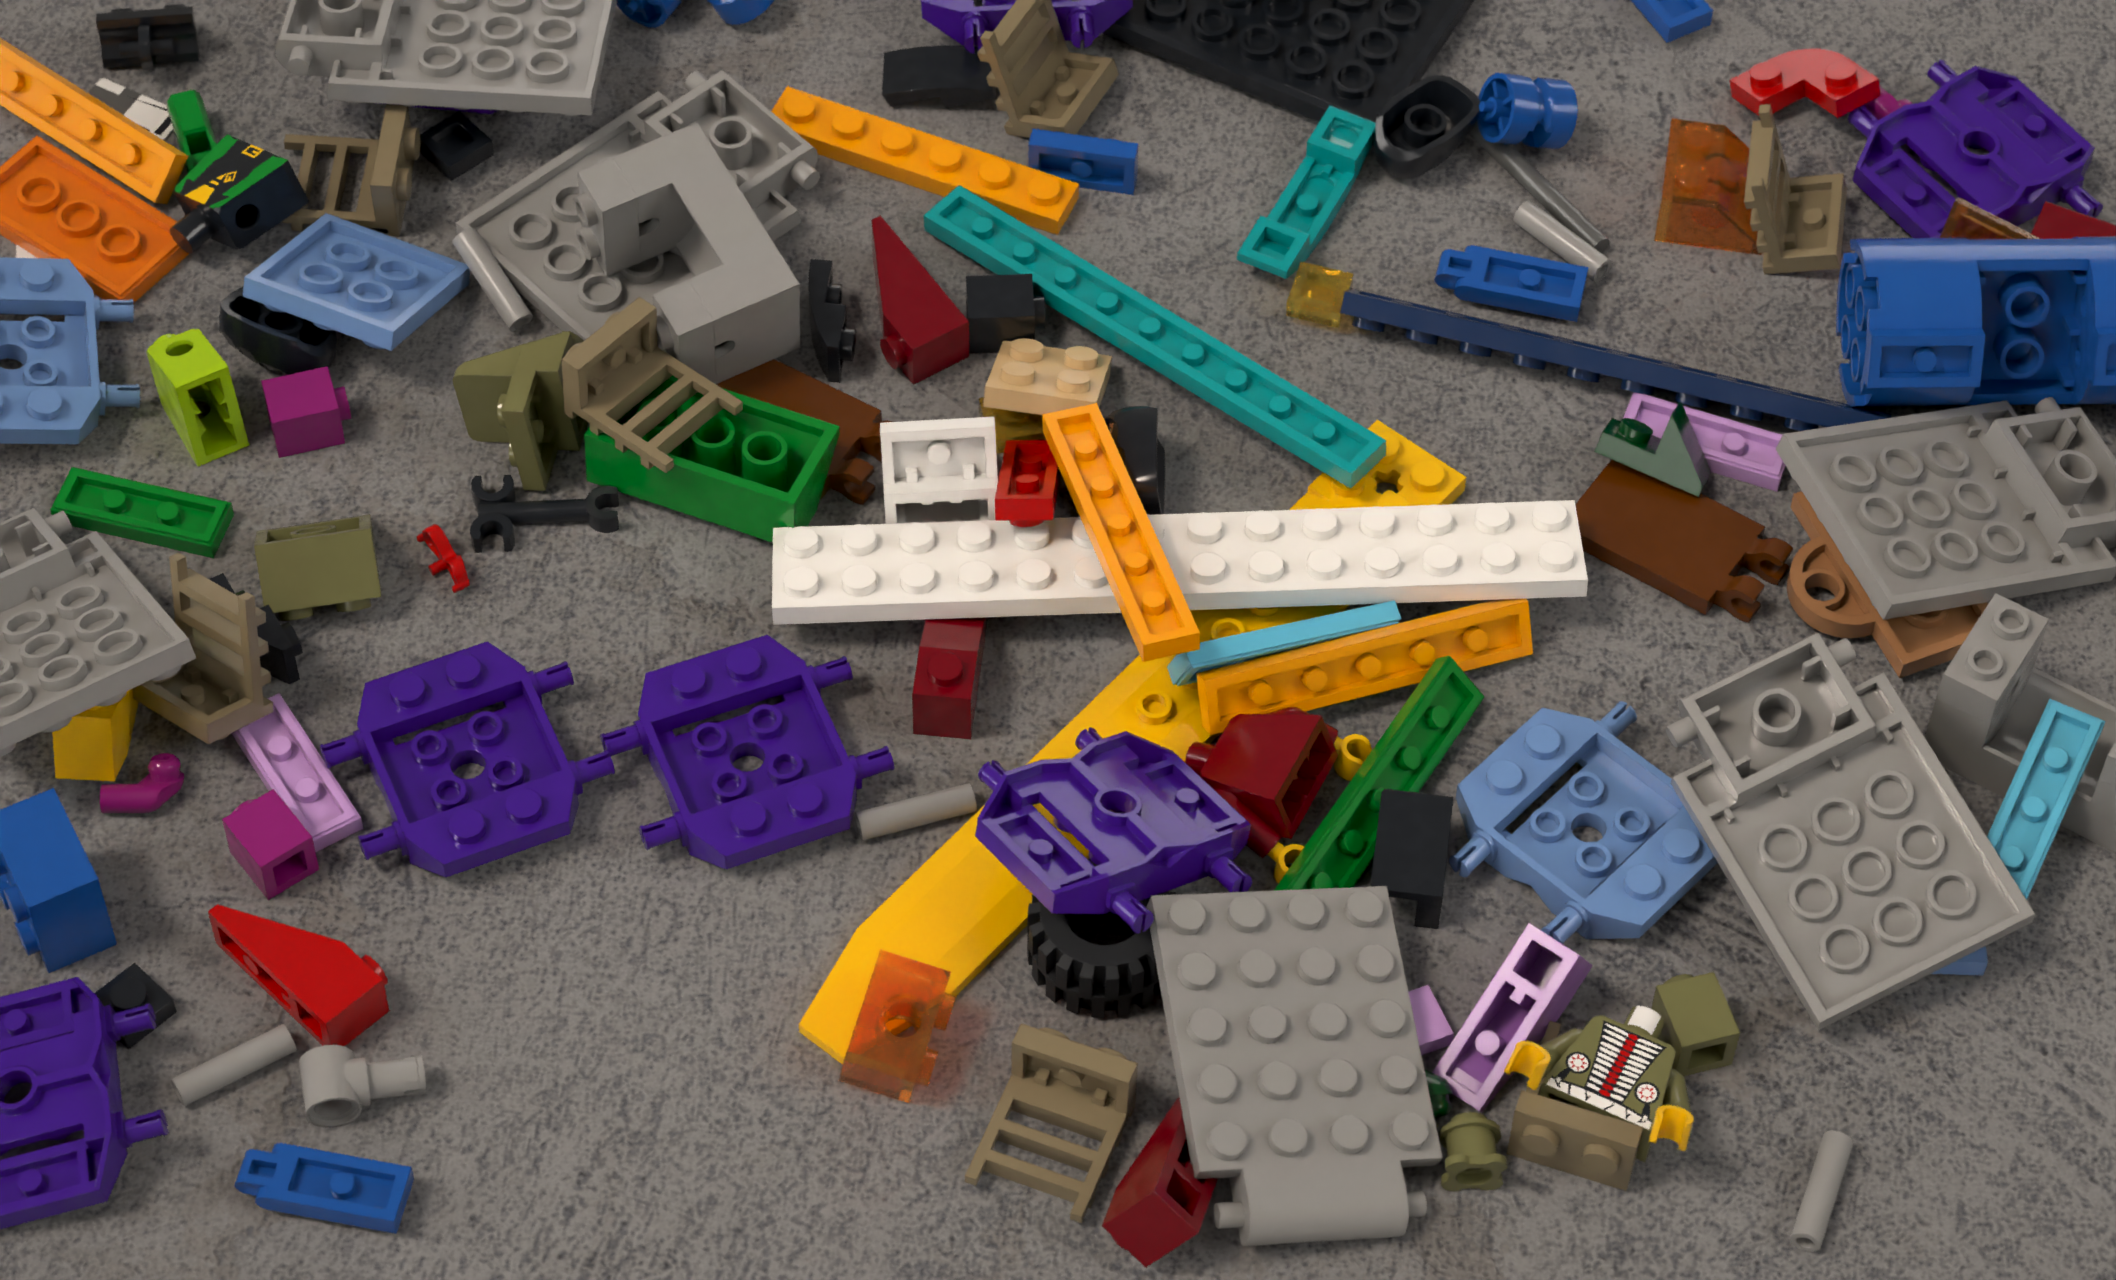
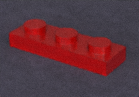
(1027, 483)

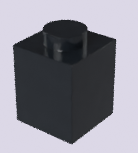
(1001, 310)

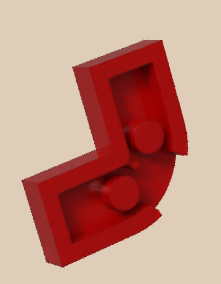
(1812, 73)

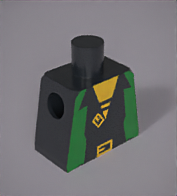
(235, 196)

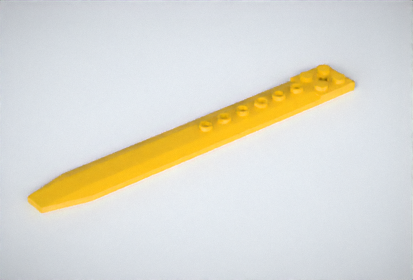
(963, 899)

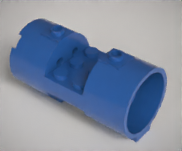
(1977, 321)

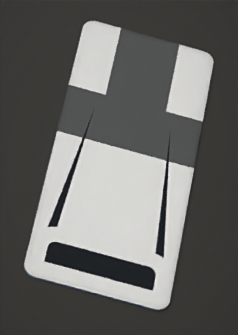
(135, 106)

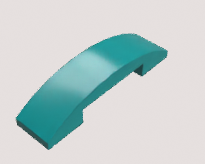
(1312, 196)

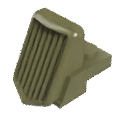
(520, 402)

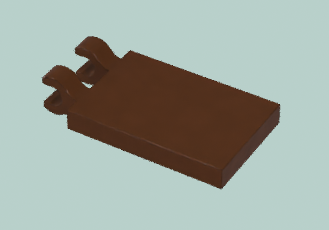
(803, 394)
(1678, 541)

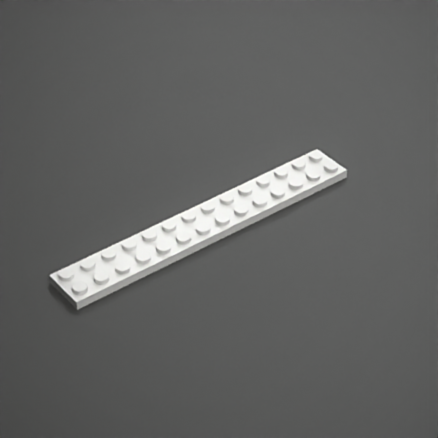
(1215, 557)

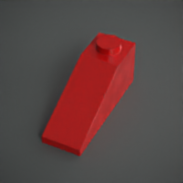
(306, 973)

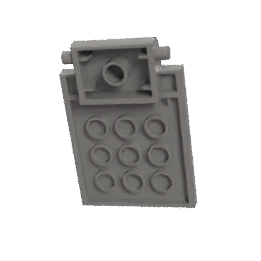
(452, 51)
(536, 222)
(1962, 503)
(73, 628)
(1839, 828)
(1296, 1059)

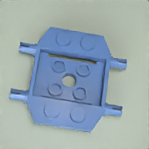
(58, 387)
(1594, 888)

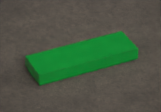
(143, 512)

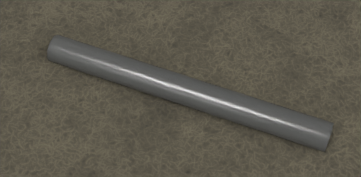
(1543, 191)

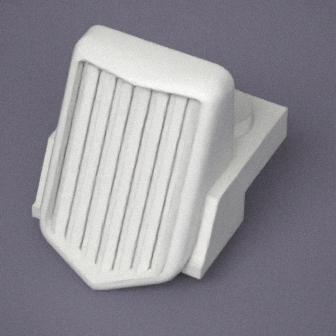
(939, 470)

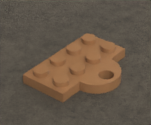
(1907, 641)

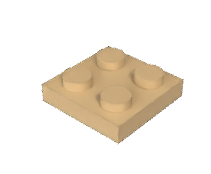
(1045, 378)

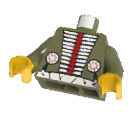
(1614, 1073)

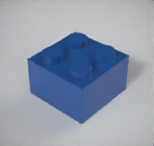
(51, 884)

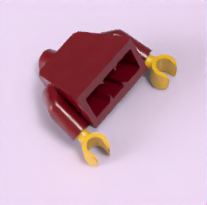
(1273, 770)

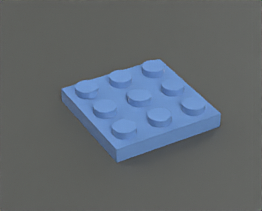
(356, 282)

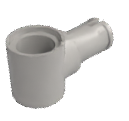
(340, 1085)

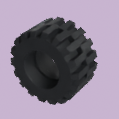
(1086, 972)

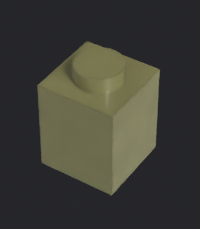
(1696, 1022)

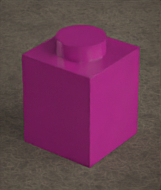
(305, 411)
(270, 844)

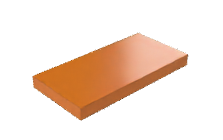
(76, 214)

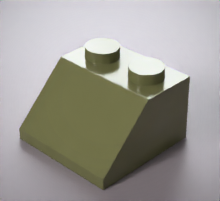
(318, 566)

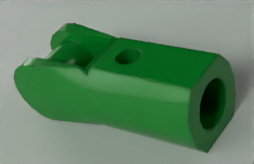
(191, 126)

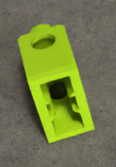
(191, 371)

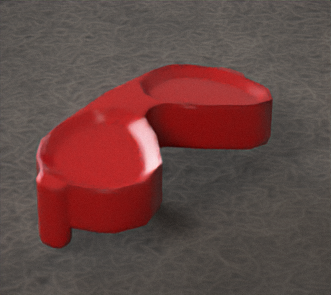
(448, 559)

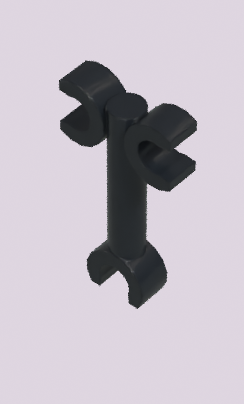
(500, 511)

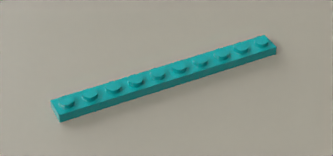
(1158, 337)

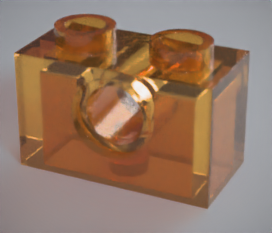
(897, 991)

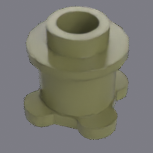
(1472, 1153)

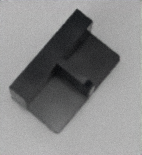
(1413, 850)

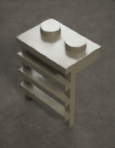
(1038, 76)
(385, 178)
(1795, 216)
(620, 369)
(225, 681)
(1066, 1087)
(1573, 1137)

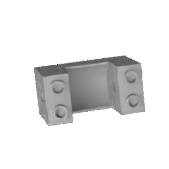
(682, 197)
(1994, 703)

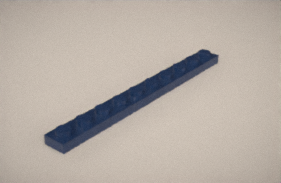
(1589, 361)

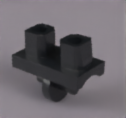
(148, 37)

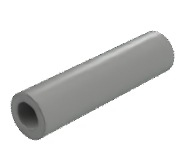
(1562, 240)
(492, 279)
(915, 811)
(233, 1065)
(1821, 1191)

